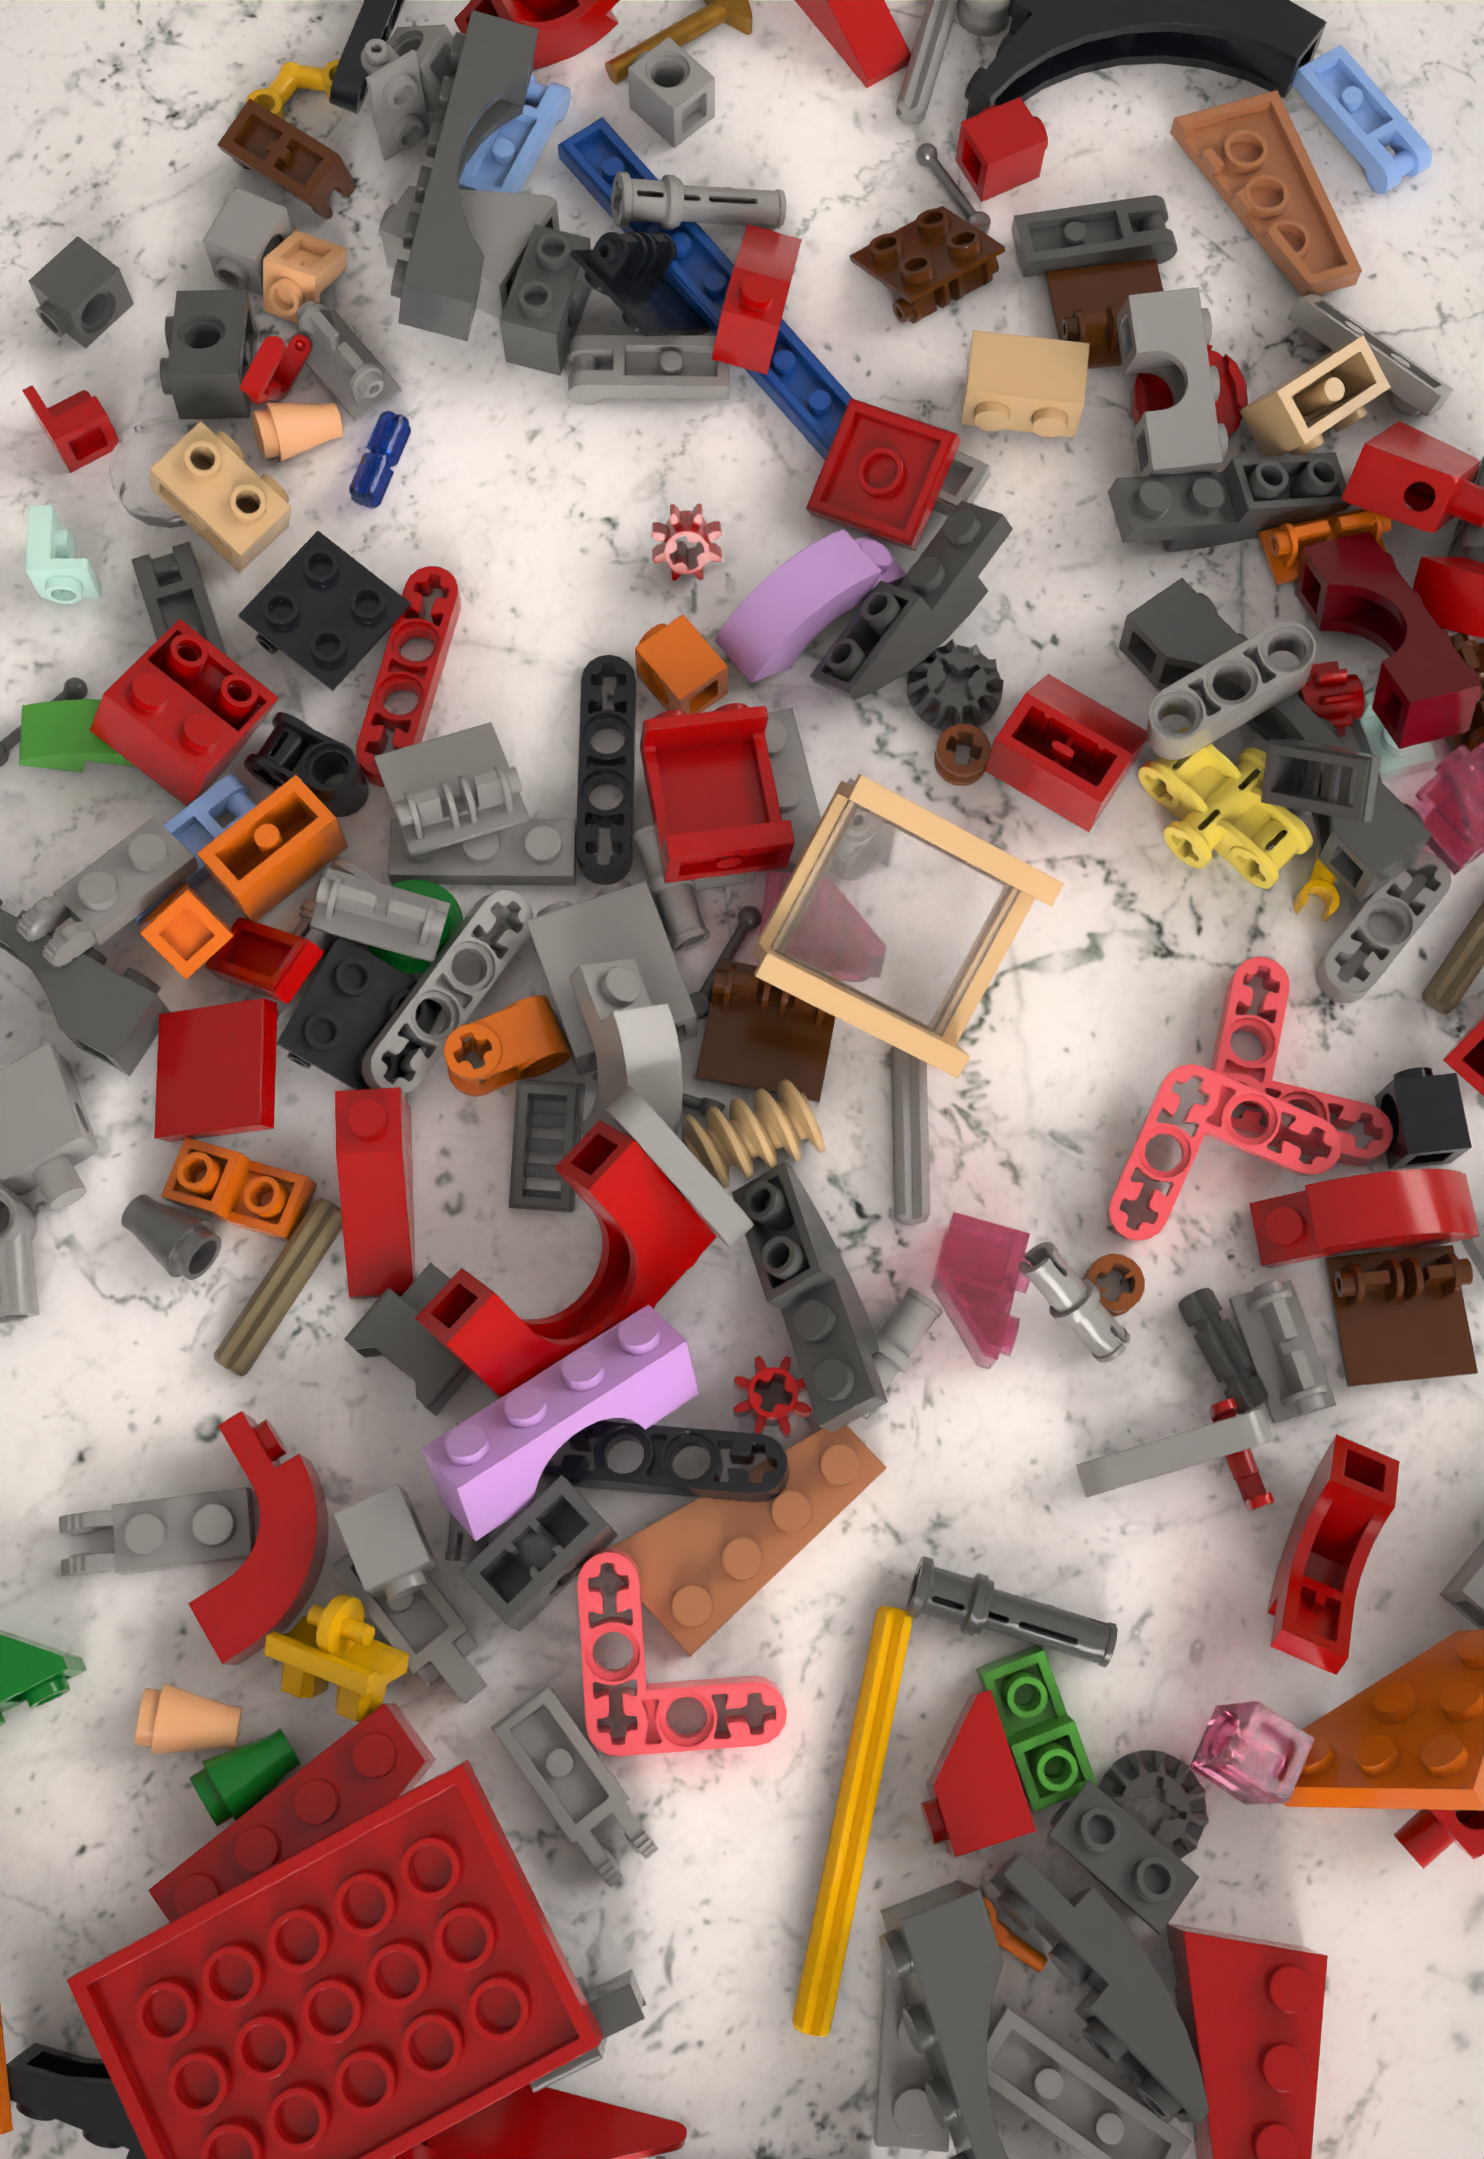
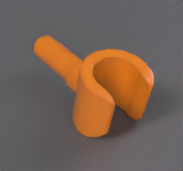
(1013, 1943)

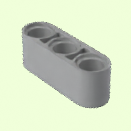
(1243, 665)

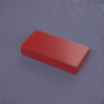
(265, 960)

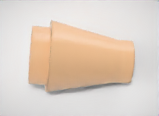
(293, 428)
(184, 1721)

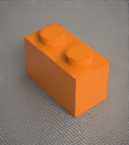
(273, 849)

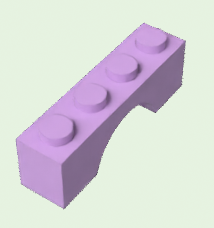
(495, 1458)

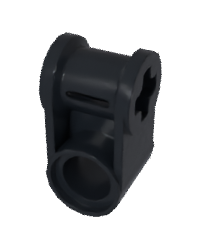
(314, 758)

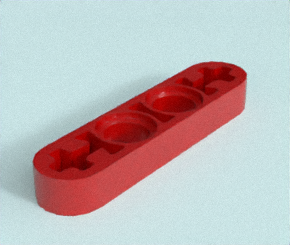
(415, 676)

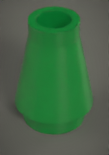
(243, 1776)

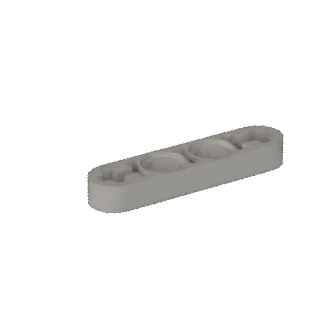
(453, 996)

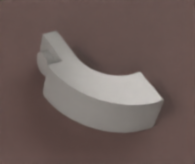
(631, 1040)

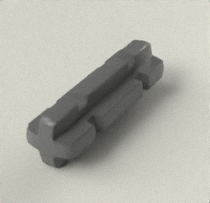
(1223, 1350)

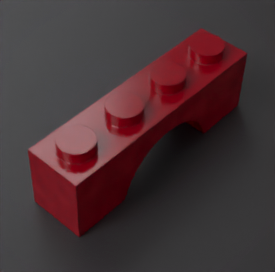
(1424, 682)

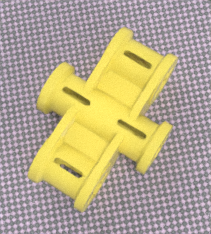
(1240, 827)

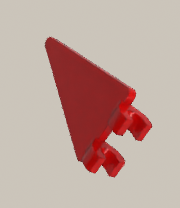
(553, 2127)

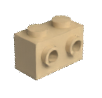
(1025, 384)
(1315, 399)
(221, 495)

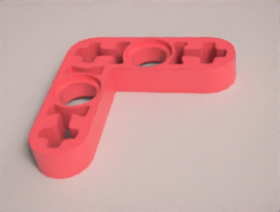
(1259, 1073)
(1214, 1121)
(652, 1700)

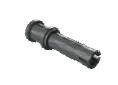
(978, 1605)

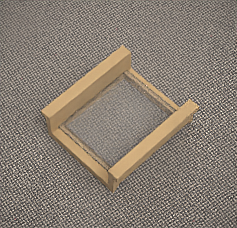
(897, 921)

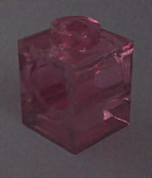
(1252, 1753)

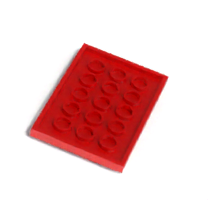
(342, 1993)

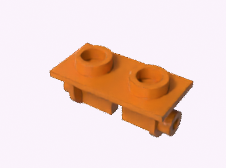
(1285, 543)

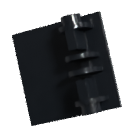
(631, 273)
(324, 611)
(346, 1012)

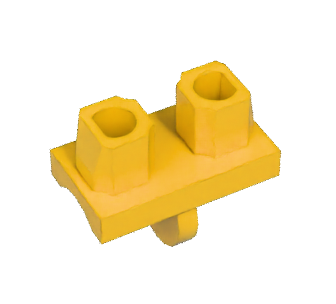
(340, 1649)

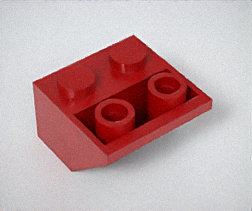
(182, 712)
(1065, 751)

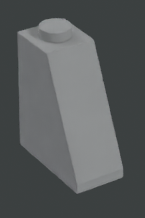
(499, 225)

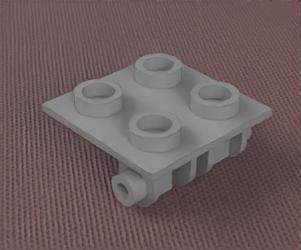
(452, 789)

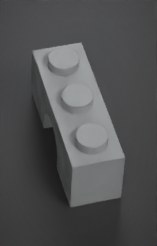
(1169, 338)

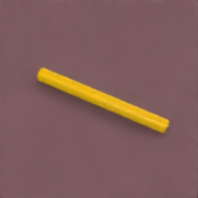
(852, 1823)

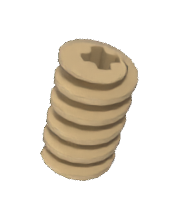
(753, 1132)

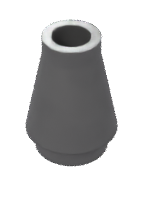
(173, 1237)

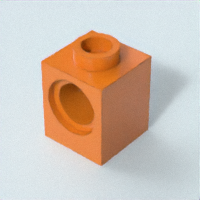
(680, 667)
(185, 930)

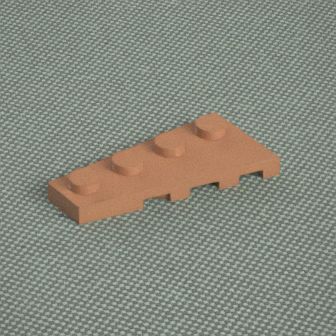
(1271, 186)
(721, 1552)

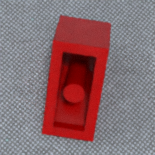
(976, 1784)

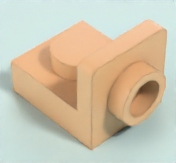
(299, 273)

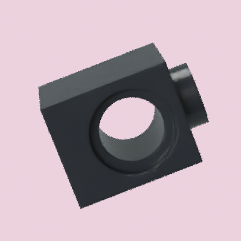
(1425, 1118)

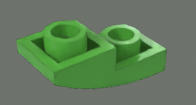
(59, 736)
(1037, 1727)

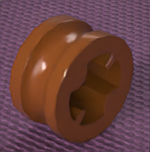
(979, 749)
(1132, 1274)

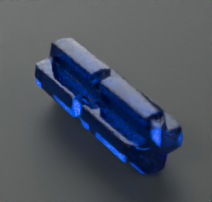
(374, 470)

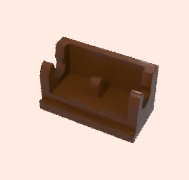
(286, 157)

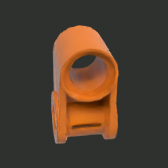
(513, 1043)

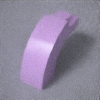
(802, 600)

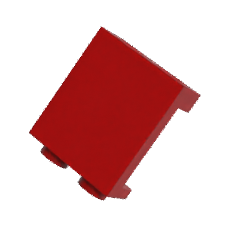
(713, 793)

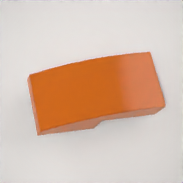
(238, 1189)

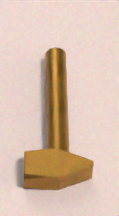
(731, 12)

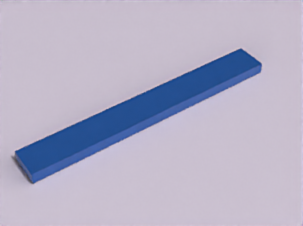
(702, 277)

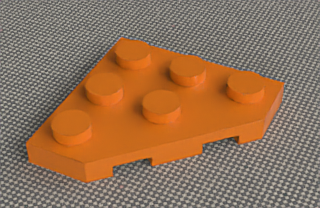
(1405, 1738)

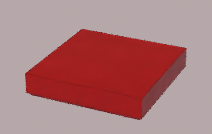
(883, 474)
(216, 1070)

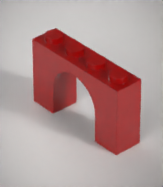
(646, 1248)

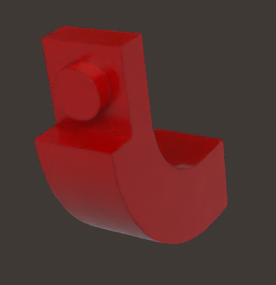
(287, 1554)

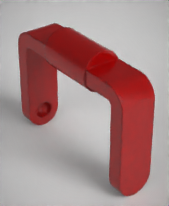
(275, 368)
(1242, 1463)

